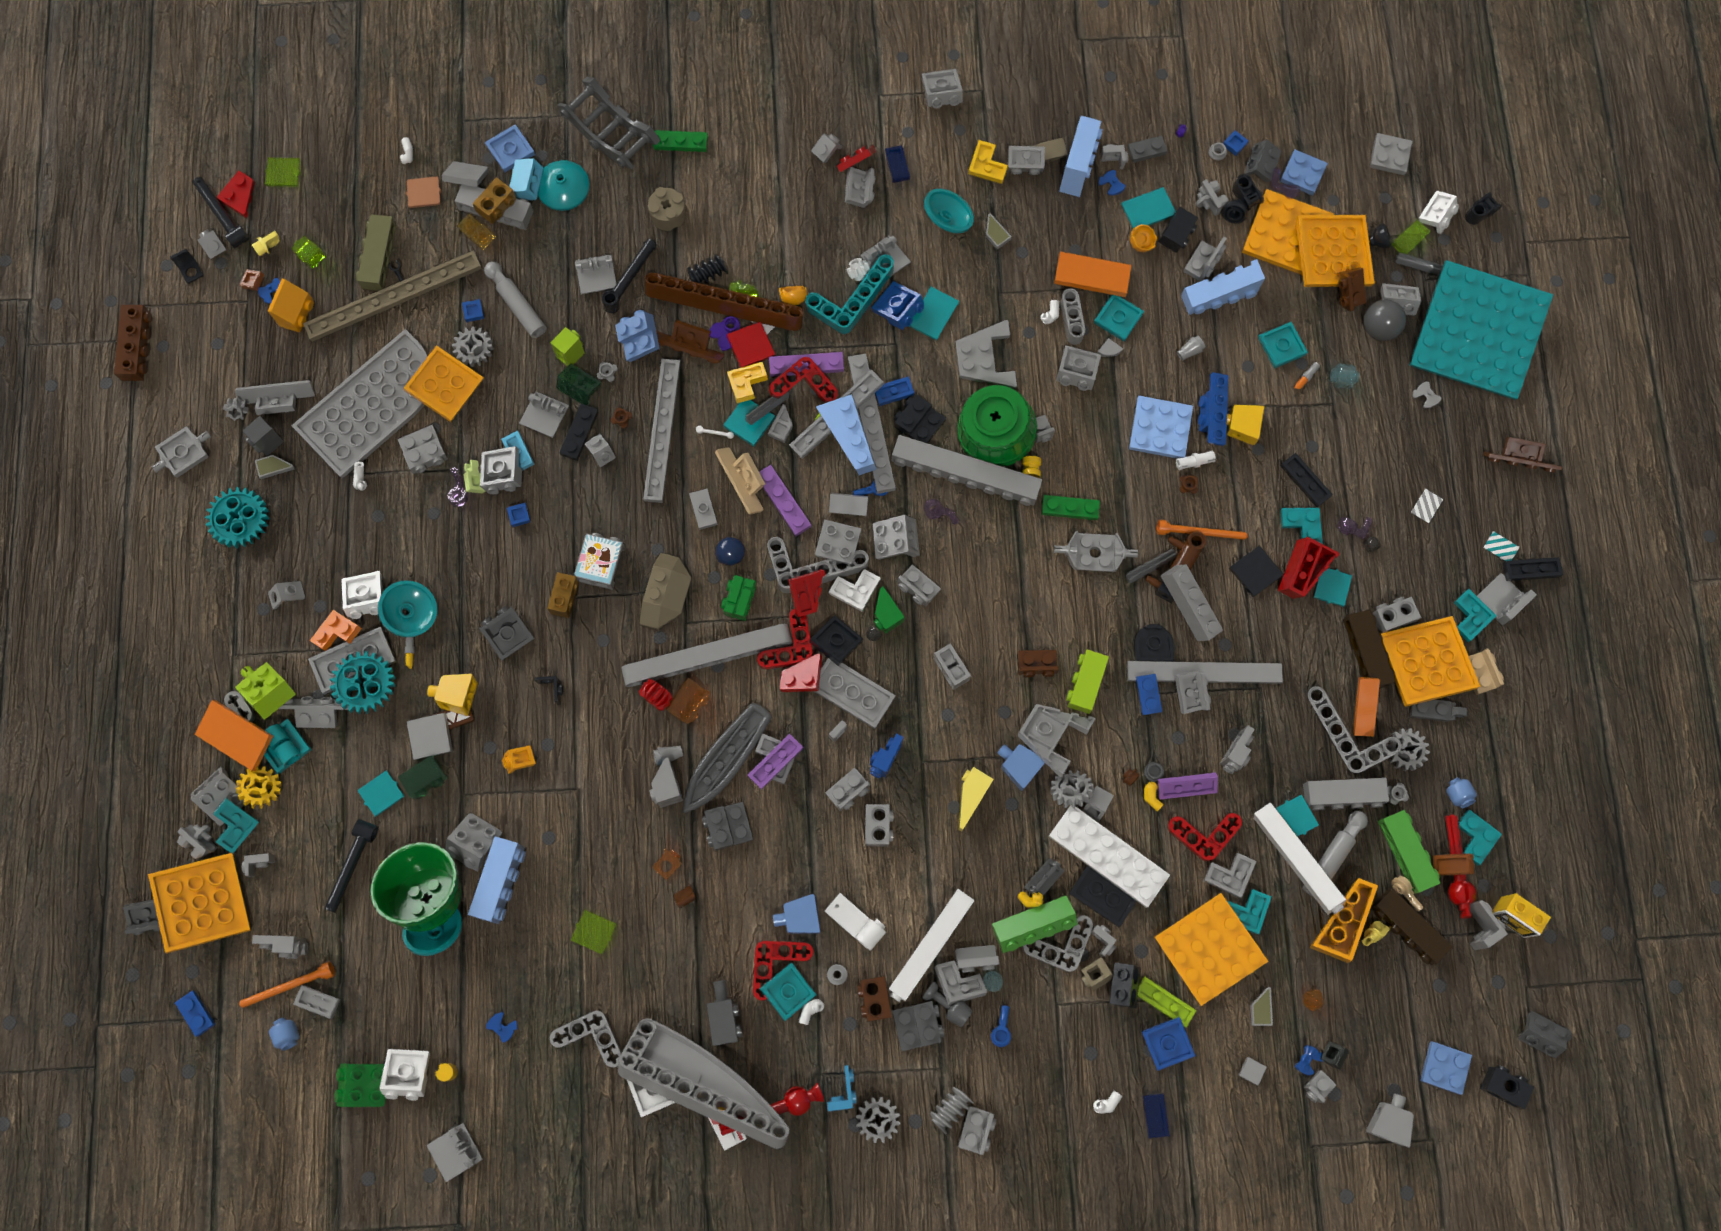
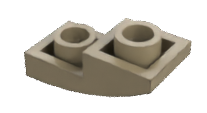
(1054, 149)

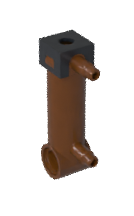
(1187, 555)

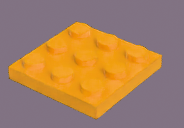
(443, 383)

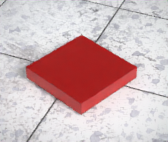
(750, 345)

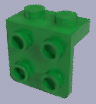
(359, 1085)

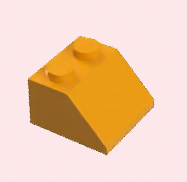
(290, 306)

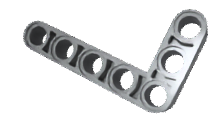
(789, 573)
(1363, 755)

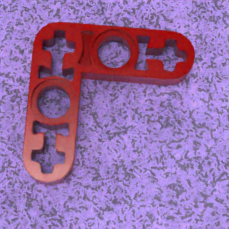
(807, 375)
(798, 646)
(1210, 841)
(774, 955)

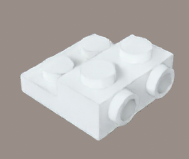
(361, 594)
(405, 1074)
(646, 1100)

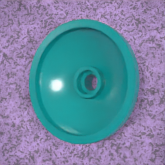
(565, 193)
(948, 211)
(410, 597)
(427, 942)

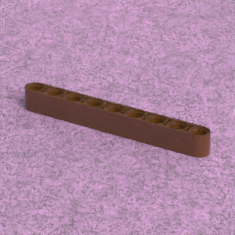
(723, 301)

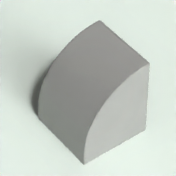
(1098, 804)

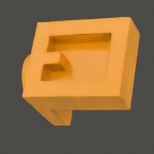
(518, 759)

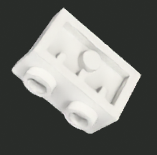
(1440, 210)

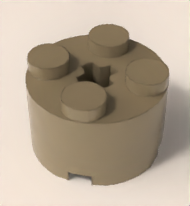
(667, 208)

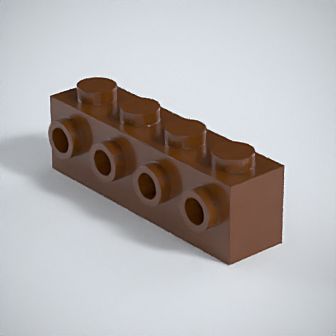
(132, 343)

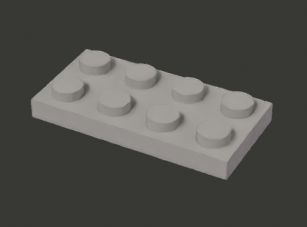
(326, 662)
(854, 693)

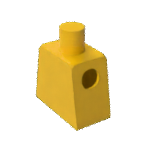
(1245, 423)
(454, 693)

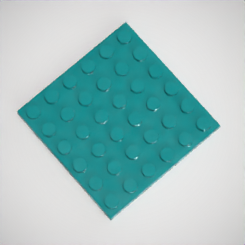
(1481, 330)

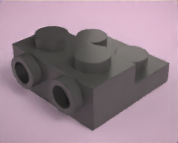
(505, 632)
(727, 826)
(918, 1026)

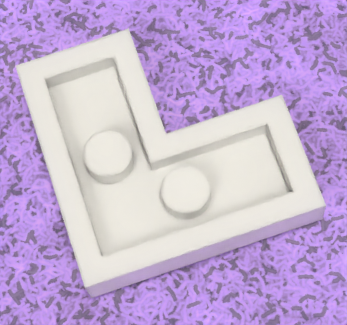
(857, 594)

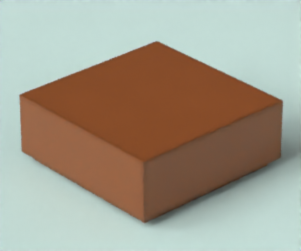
(252, 280)

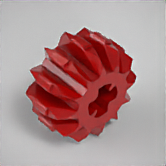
(655, 694)

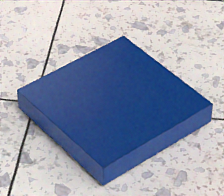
(1168, 1043)

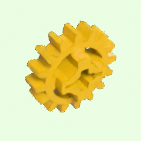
(255, 795)

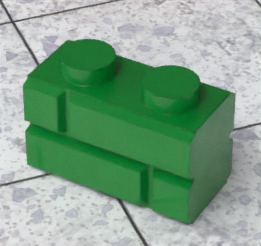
(739, 597)

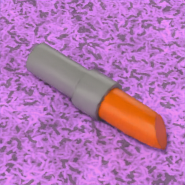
(1306, 377)

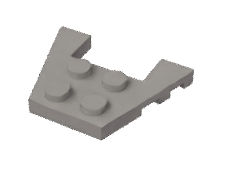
(977, 359)
(1044, 730)

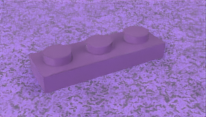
(775, 761)
(1187, 786)

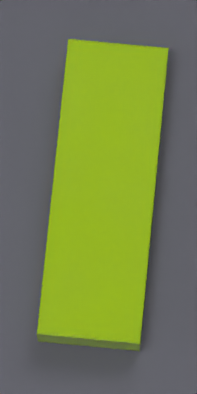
(1165, 1001)

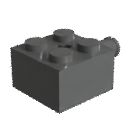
(723, 1016)

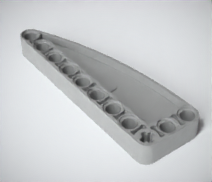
(690, 1067)

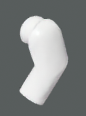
(408, 149)
(1053, 314)
(358, 480)
(810, 1008)
(1108, 1105)

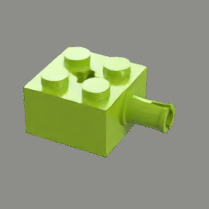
(264, 689)

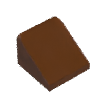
(684, 897)

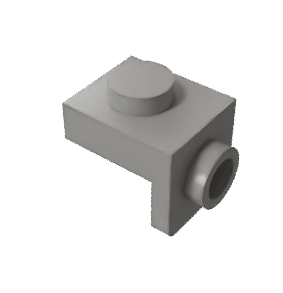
(826, 147)
(1114, 153)
(211, 243)
(600, 450)
(1103, 934)

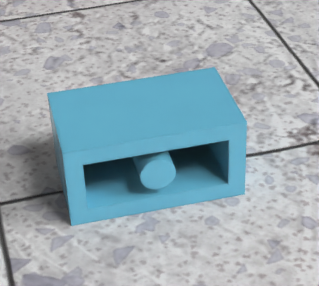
(526, 178)

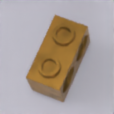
(491, 198)
(563, 595)

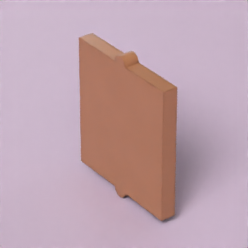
(423, 192)

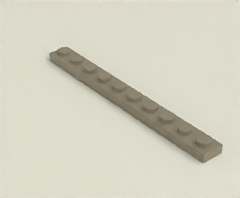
(392, 296)

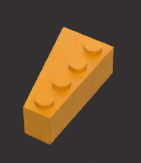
(1344, 929)

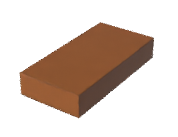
(1454, 864)

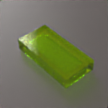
(1411, 237)

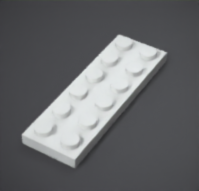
(1109, 856)

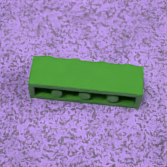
(1409, 851)
(1034, 924)

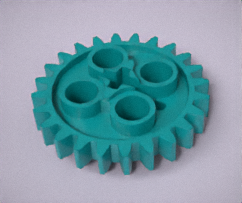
(223, 509)
(344, 686)

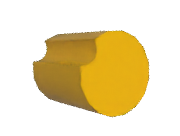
(447, 1072)

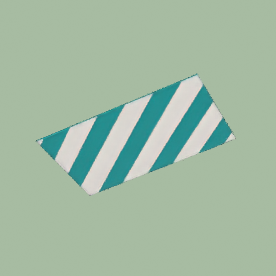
(1501, 547)

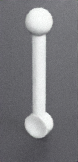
(699, 429)

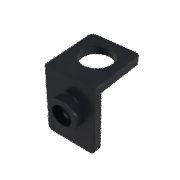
(184, 262)
(558, 688)

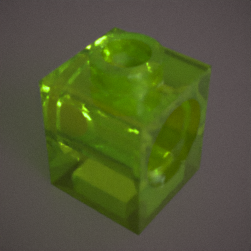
(308, 252)

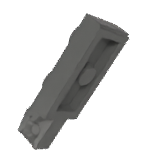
(1437, 710)

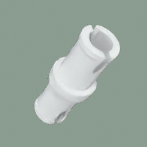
(1195, 460)

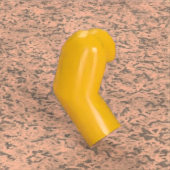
(1150, 796)
(1034, 901)

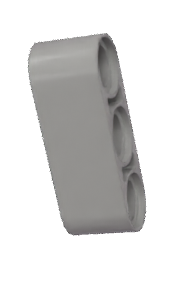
(1072, 308)

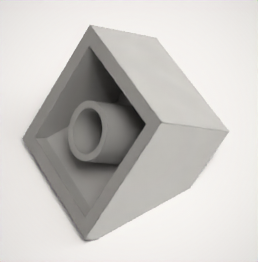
(665, 786)

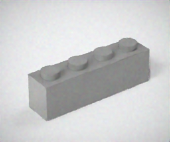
(517, 215)
(1191, 602)
(1346, 793)

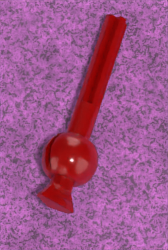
(1460, 891)
(795, 1101)

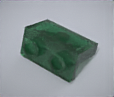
(577, 384)

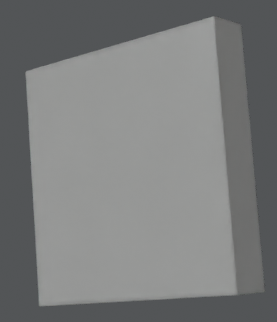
(465, 174)
(429, 736)

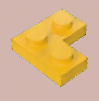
(983, 166)
(743, 378)

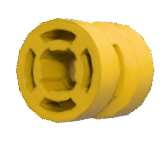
(1032, 465)

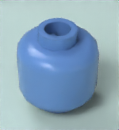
(1461, 792)
(284, 1034)

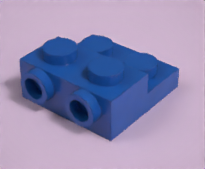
(899, 305)
(882, 760)

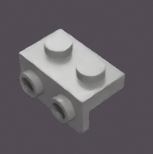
(859, 187)
(1193, 691)
(974, 957)

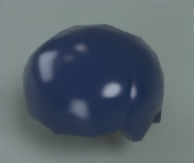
(729, 551)

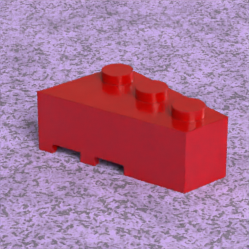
(1305, 567)

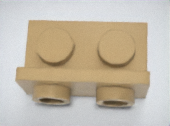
(1486, 671)

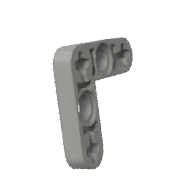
(1068, 951)
(596, 1031)

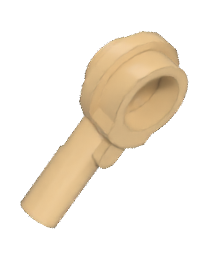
(1403, 886)

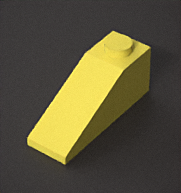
(973, 790)

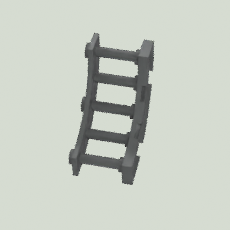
(620, 117)

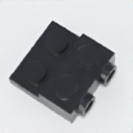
(919, 420)

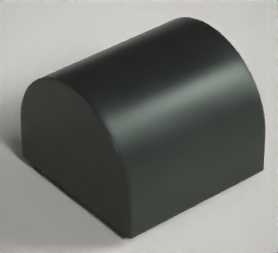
(1335, 1055)

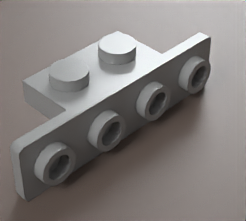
(275, 397)
(314, 712)

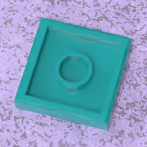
(1118, 317)
(1282, 345)
(749, 433)
(787, 991)

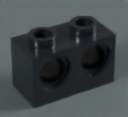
(1125, 985)

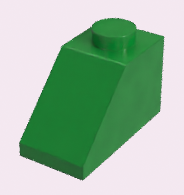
(887, 613)

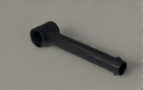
(235, 235)
(627, 277)
(364, 833)

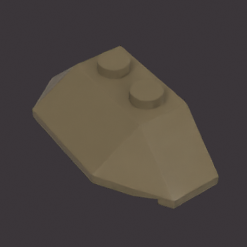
(664, 592)

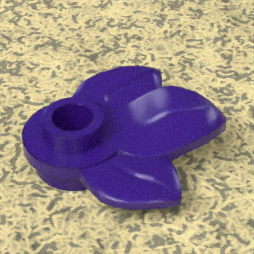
(720, 331)

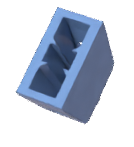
(1020, 764)
(799, 916)

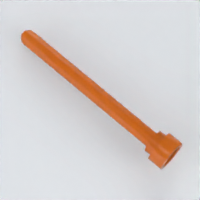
(1165, 527)
(325, 971)

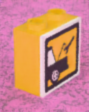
(1520, 915)

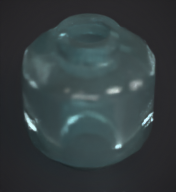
(1344, 376)

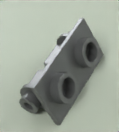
(1044, 877)

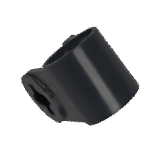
(1249, 194)
(1482, 209)

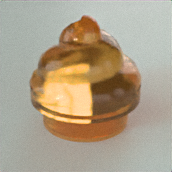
(1313, 999)

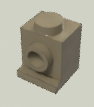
(1094, 968)

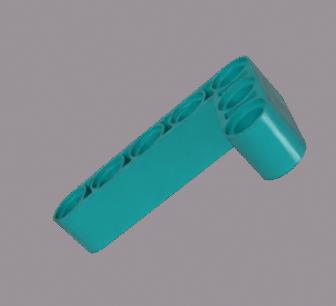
(856, 299)

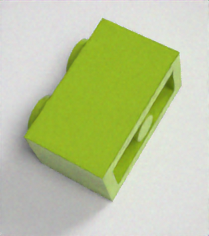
(568, 346)

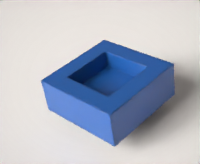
(1235, 143)
(473, 310)
(518, 515)

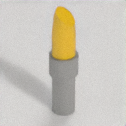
(409, 651)

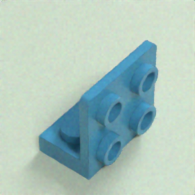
(838, 1102)

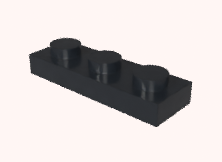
(579, 432)
(1306, 480)
(1532, 569)

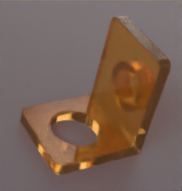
(670, 856)

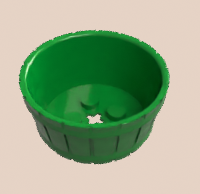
(1001, 440)
(406, 879)

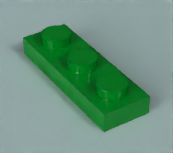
(682, 141)
(1070, 507)

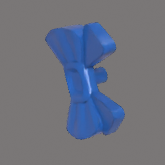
(1116, 186)
(265, 292)
(496, 1025)
(1309, 1054)

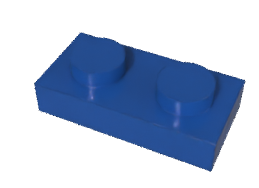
(894, 391)
(1148, 694)
(195, 1013)

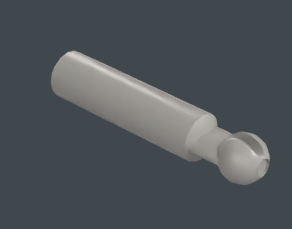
(515, 300)
(1341, 845)

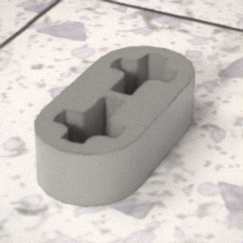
(243, 705)

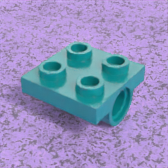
(286, 746)

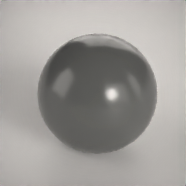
(1384, 320)

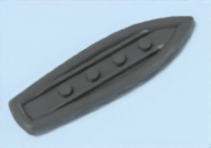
(726, 757)

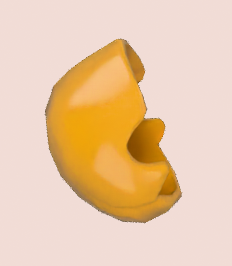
(1143, 238)
(793, 295)

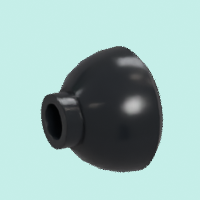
(1235, 211)
(1381, 237)

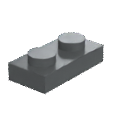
(1147, 149)

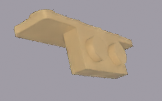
(743, 477)

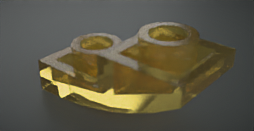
(476, 232)

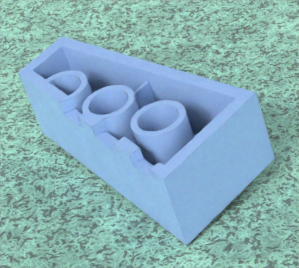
(1081, 156)
(1224, 289)
(846, 425)

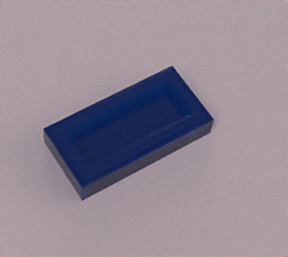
(897, 164)
(1156, 1115)

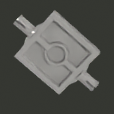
(181, 451)

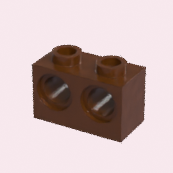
(879, 998)

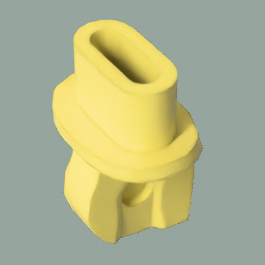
(267, 242)
(1375, 932)

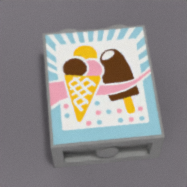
(599, 560)

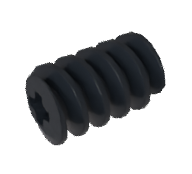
(707, 270)

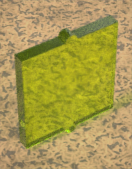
(282, 171)
(593, 932)

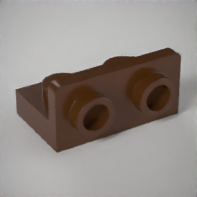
(1352, 288)
(1037, 662)

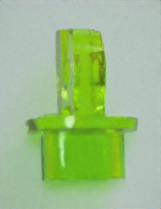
(743, 288)

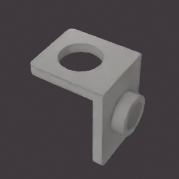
(286, 592)

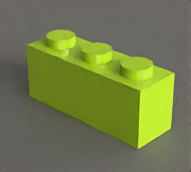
(1087, 681)

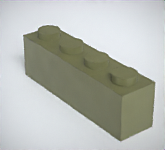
(376, 252)

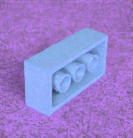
(497, 880)

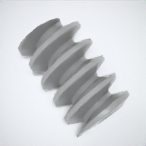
(950, 1109)

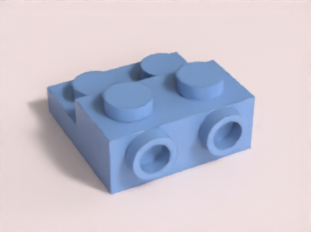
(637, 335)

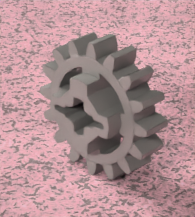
(476, 352)
(1409, 758)
(1072, 789)
(880, 1129)

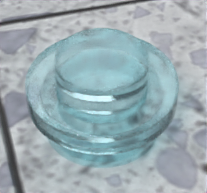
(992, 981)

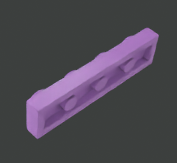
(825, 361)
(784, 501)

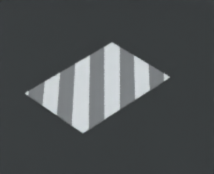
(1427, 505)

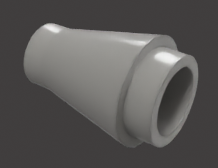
(1191, 348)
(667, 752)

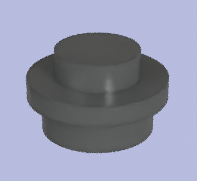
(1153, 771)

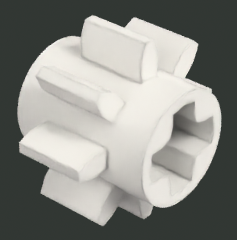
(858, 269)

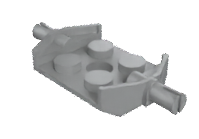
(1110, 547)

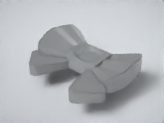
(1424, 389)

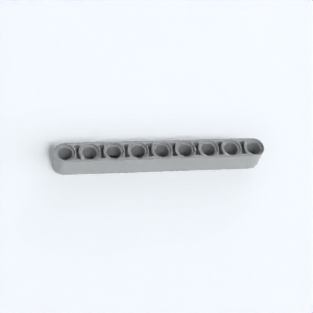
(706, 655)

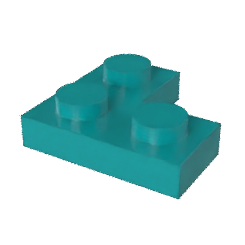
(1304, 518)
(1477, 615)
(239, 825)
(1482, 835)
(1254, 912)

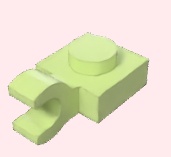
(472, 477)

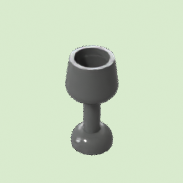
(957, 1012)

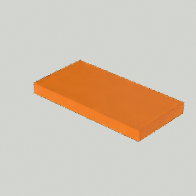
(1092, 274)
(233, 735)

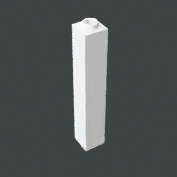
(1300, 859)
(930, 946)

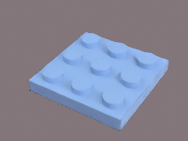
(1160, 427)

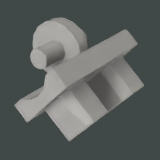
(1209, 199)
(198, 838)

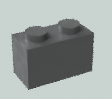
(262, 437)

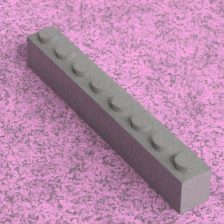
(966, 470)

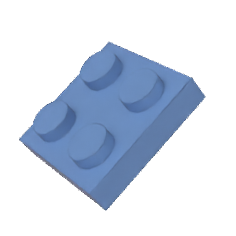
(508, 147)
(1304, 172)
(1446, 1068)

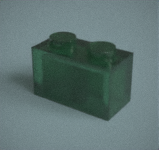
(423, 777)

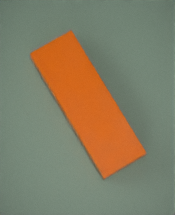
(1366, 706)

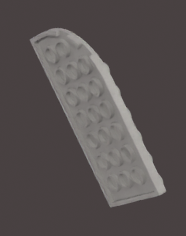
(365, 406)

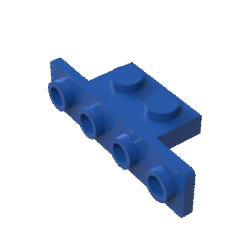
(1214, 410)

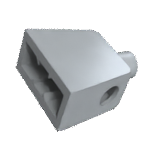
(1392, 1122)

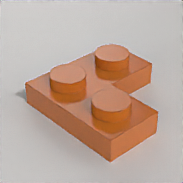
(333, 627)

